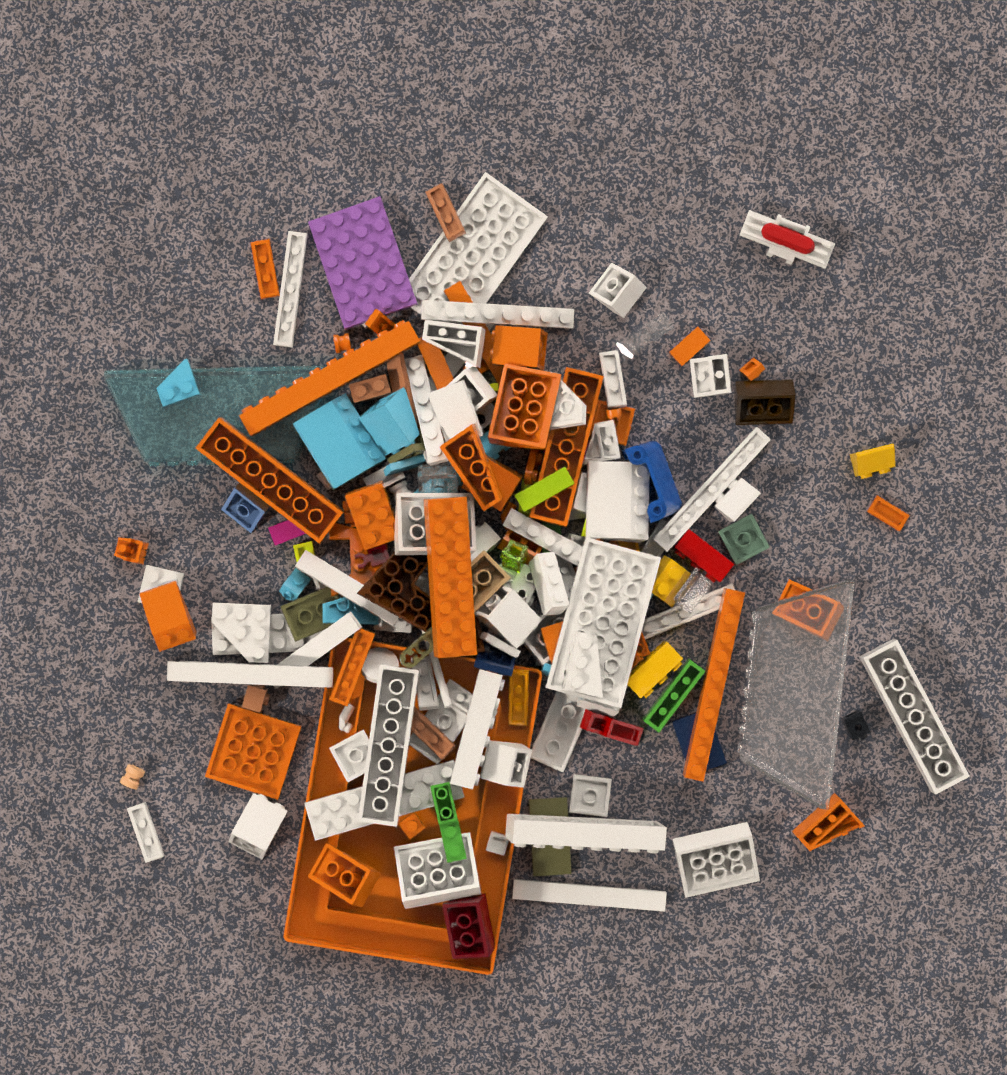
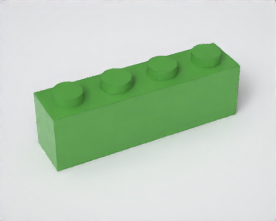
(673, 695)

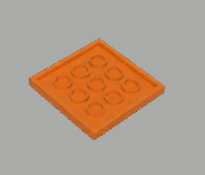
(253, 751)

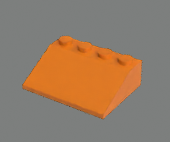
(524, 407)

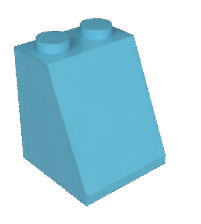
(391, 422)

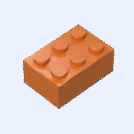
(372, 514)

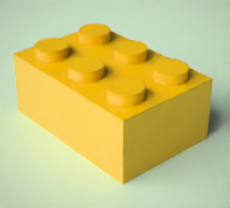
(654, 669)

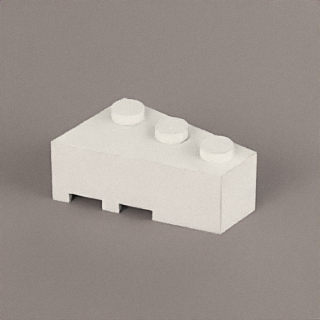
(457, 339)
(583, 666)

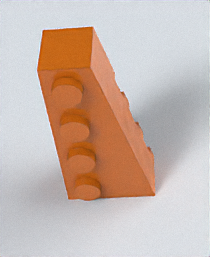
(472, 465)

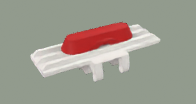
(786, 242)

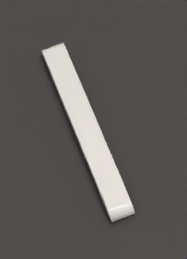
(250, 674)

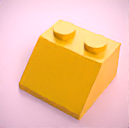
(873, 460)
(669, 580)

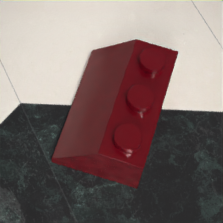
(469, 927)

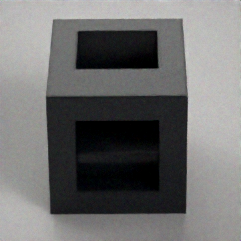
(851, 720)

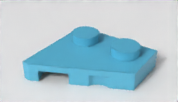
(178, 385)

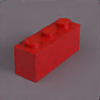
(703, 556)

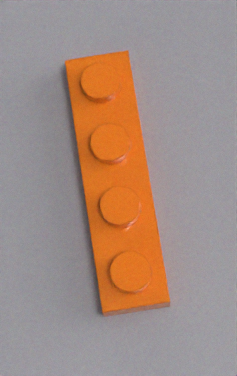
(352, 667)

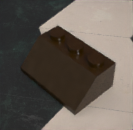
(764, 402)

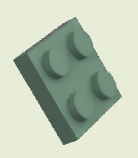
(743, 539)

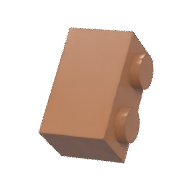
(370, 389)

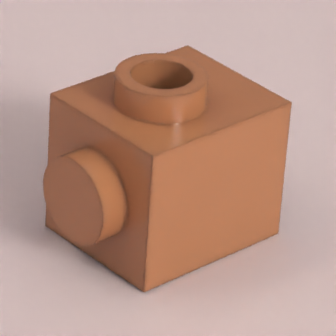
(256, 697)

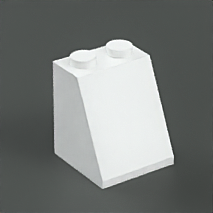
(508, 617)
(258, 825)

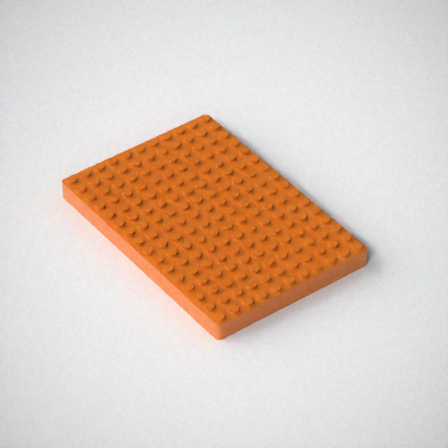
(383, 923)

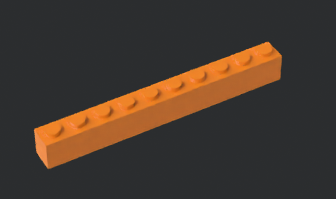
(330, 378)
(713, 684)

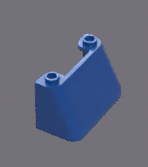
(654, 457)

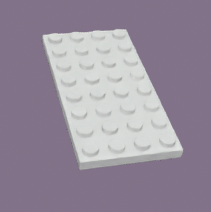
(496, 235)
(608, 602)

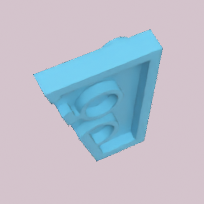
(340, 607)

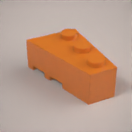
(826, 825)

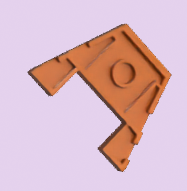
(343, 532)

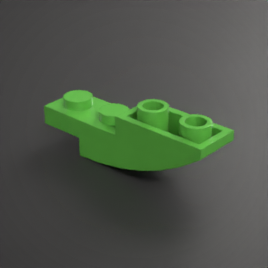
(448, 822)

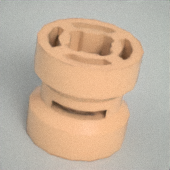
(132, 776)

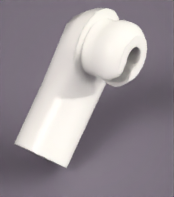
(344, 717)

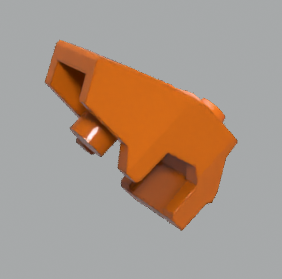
(131, 550)

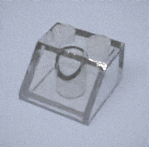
(437, 479)

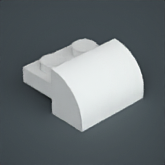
(710, 376)

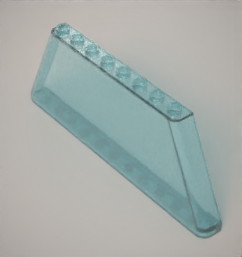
(175, 430)

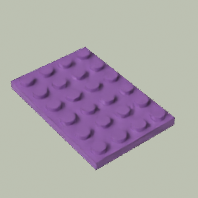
(362, 262)

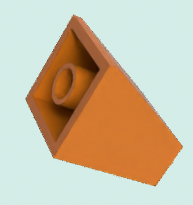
(519, 347)
(506, 479)

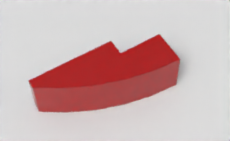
(611, 727)

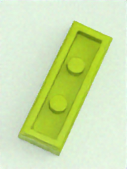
(544, 489)

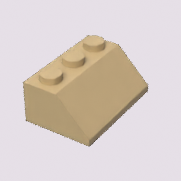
(486, 579)

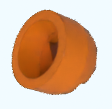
(612, 413)

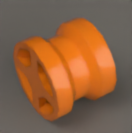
(342, 342)

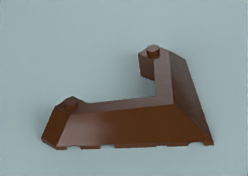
(395, 591)

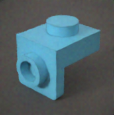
(294, 585)

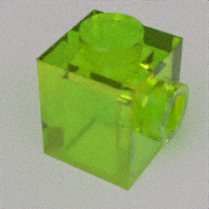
(514, 556)

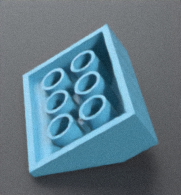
(339, 441)

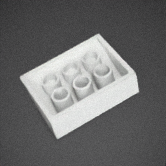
(617, 501)
(410, 522)
(716, 859)
(428, 877)

